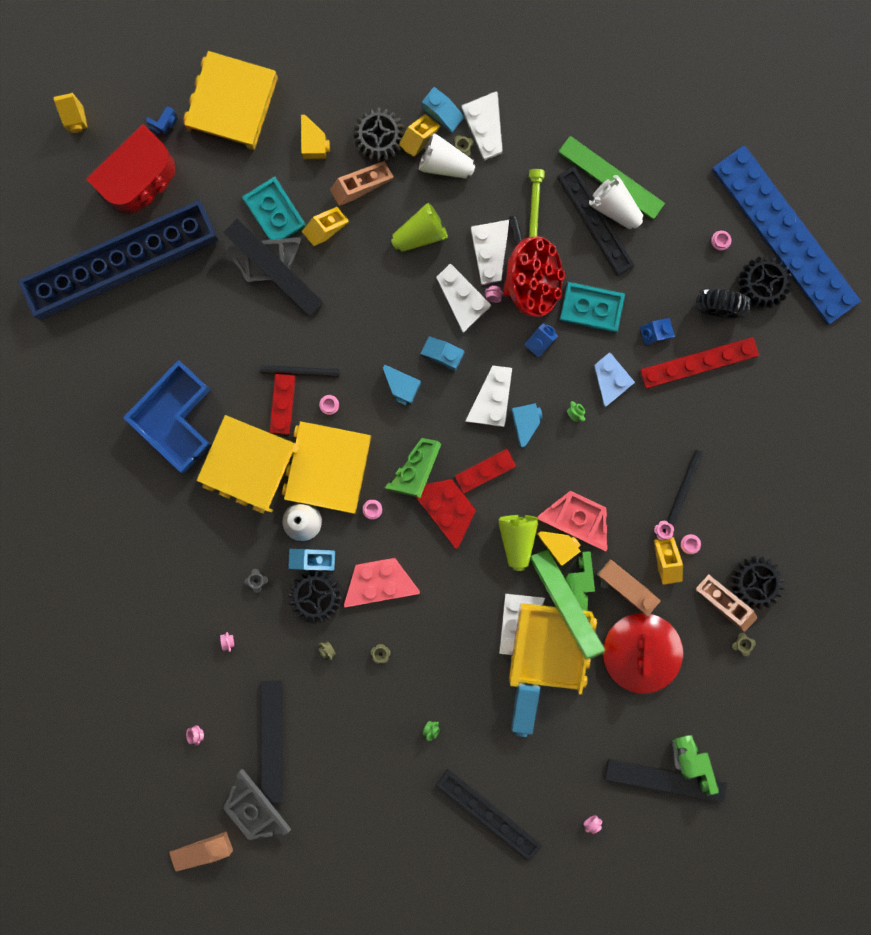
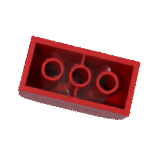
(134, 172)

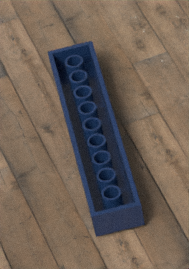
(118, 260)

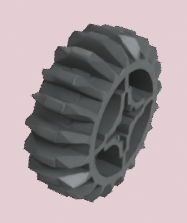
(360, 134)

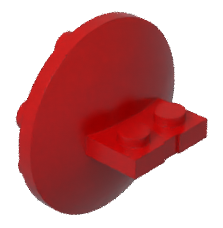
(534, 276)
(642, 653)

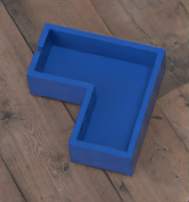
(162, 413)

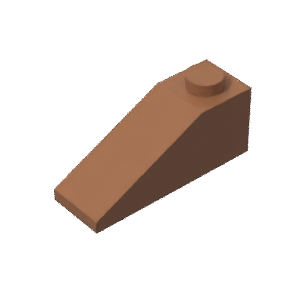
(360, 182)
(629, 588)
(727, 603)
(201, 852)

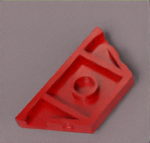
(448, 509)

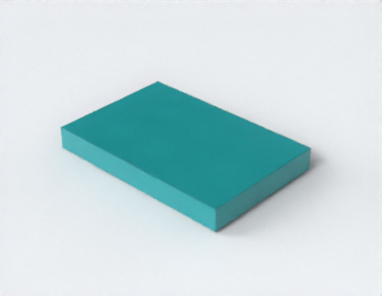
(274, 210)
(592, 307)

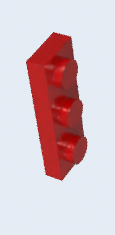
(282, 404)
(485, 471)

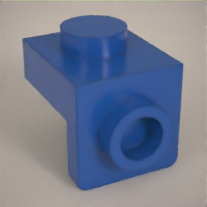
(165, 122)
(657, 331)
(541, 339)

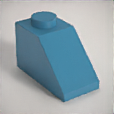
(442, 109)
(442, 353)
(401, 385)
(526, 422)
(311, 559)

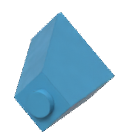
(525, 709)

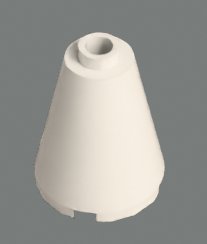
(445, 159)
(617, 203)
(309, 525)

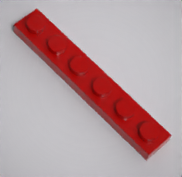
(699, 362)

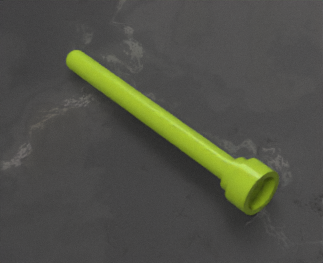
(536, 177)

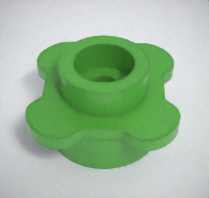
(576, 412)
(431, 730)

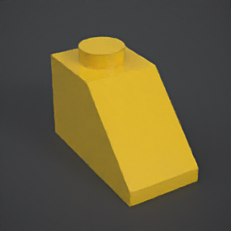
(71, 112)
(418, 135)
(313, 140)
(324, 226)
(560, 546)
(668, 561)

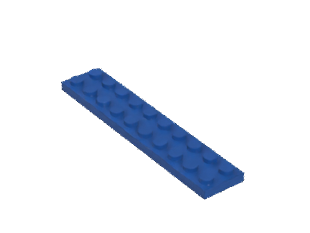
(786, 235)

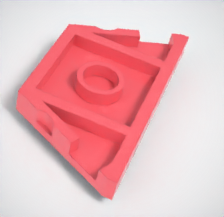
(578, 518)
(379, 582)

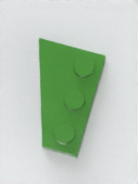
(414, 474)

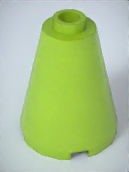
(419, 230)
(518, 539)

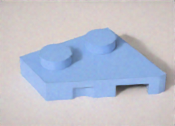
(611, 378)

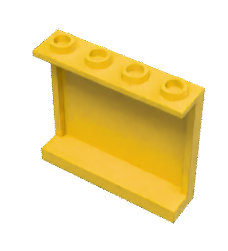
(230, 99)
(246, 463)
(327, 467)
(546, 650)

